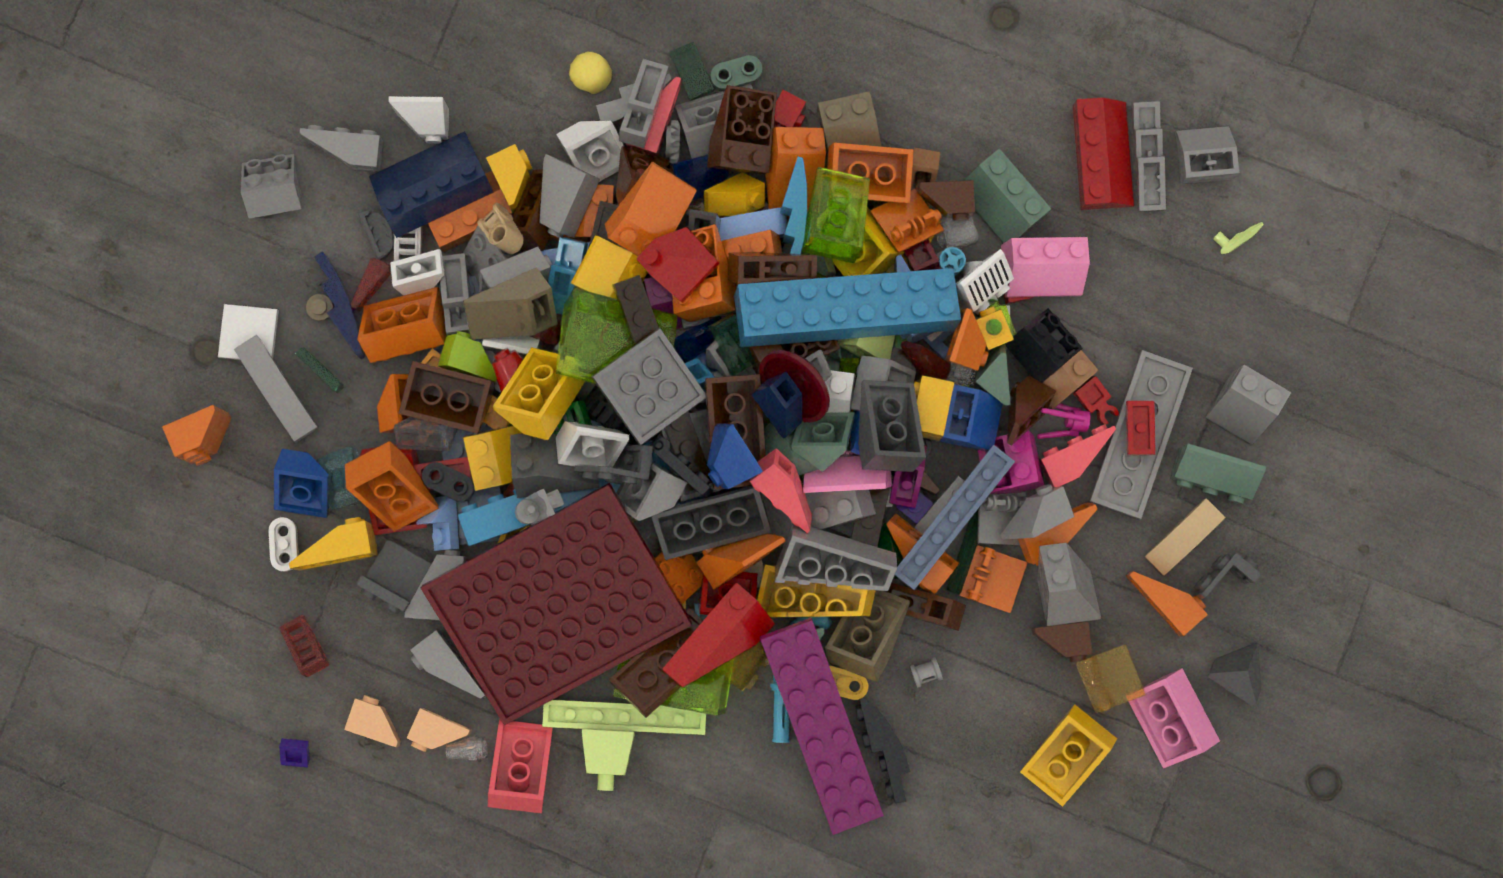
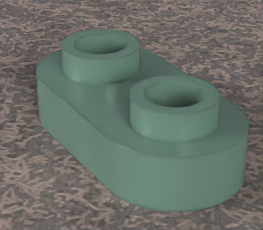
(736, 72)

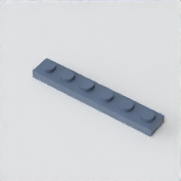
(953, 517)

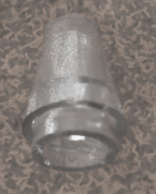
(469, 749)

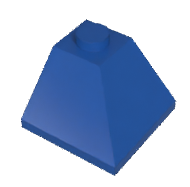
(730, 458)
(300, 484)

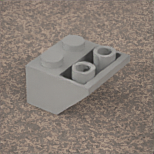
(1207, 155)
(270, 186)

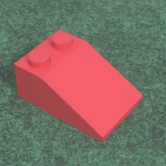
(520, 767)

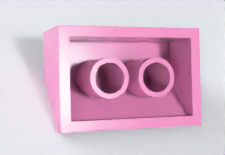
(1047, 266)
(846, 475)
(1174, 719)

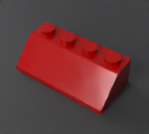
(1102, 153)

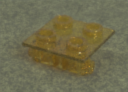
(1110, 678)

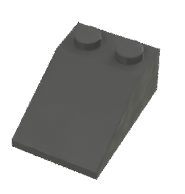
(890, 427)
(537, 467)

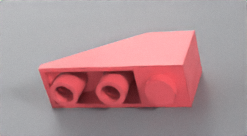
(1070, 463)
(783, 488)

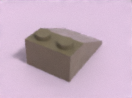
(849, 120)
(867, 642)

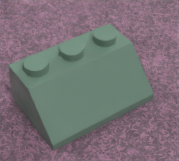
(1006, 198)
(1217, 473)

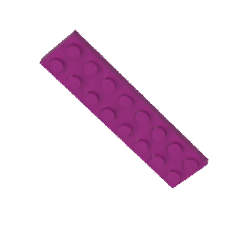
(821, 725)

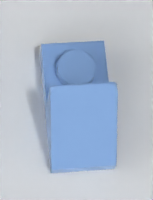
(444, 524)

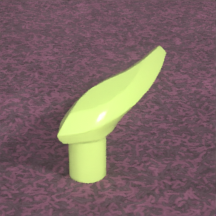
(1239, 239)

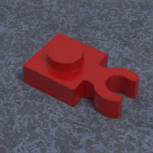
(1094, 397)

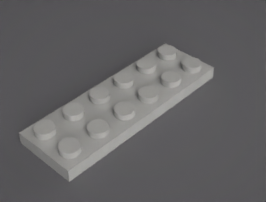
(1128, 479)

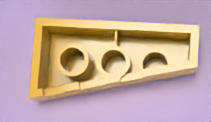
(811, 600)

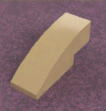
(1185, 536)

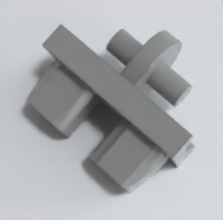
(538, 506)

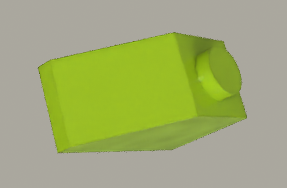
(466, 357)

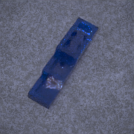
(343, 314)

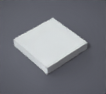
(243, 323)

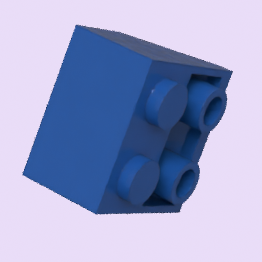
(972, 419)

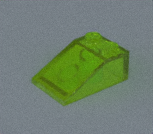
(836, 215)

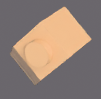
(372, 721)
(434, 730)

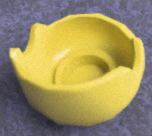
(590, 72)

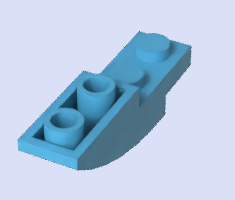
(567, 261)

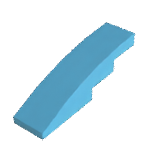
(796, 207)

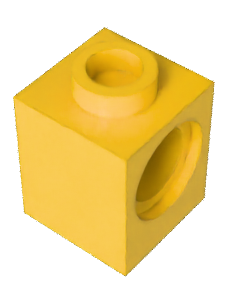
(1000, 338)

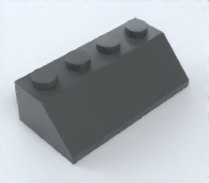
(711, 522)

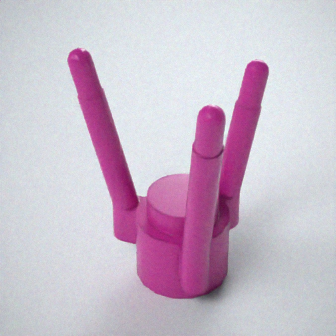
(1075, 420)

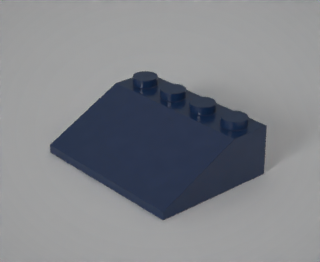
(430, 184)

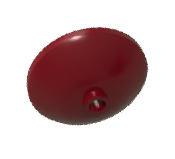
(805, 376)

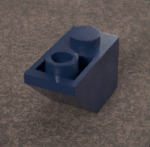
(780, 402)

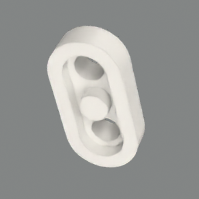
(282, 544)

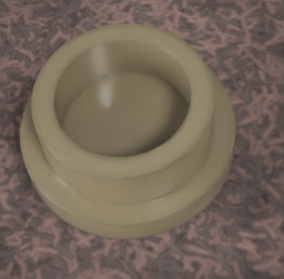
(318, 306)

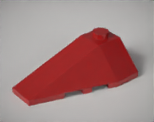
(722, 635)

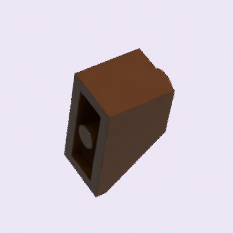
(951, 198)
(1067, 639)

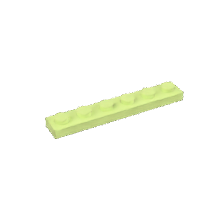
(621, 717)

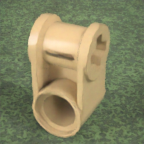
(501, 230)

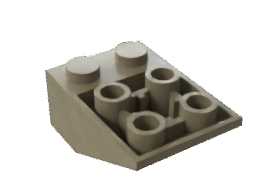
(512, 308)

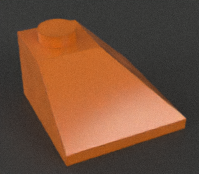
(967, 343)
(390, 403)

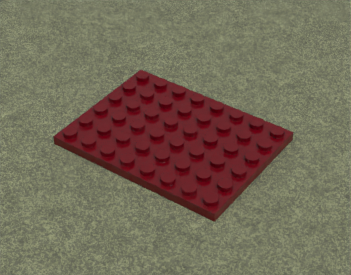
(556, 604)

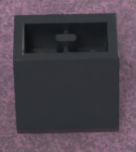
(1043, 346)

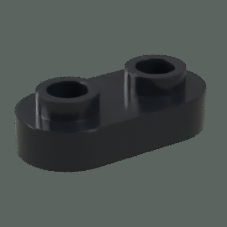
(448, 481)

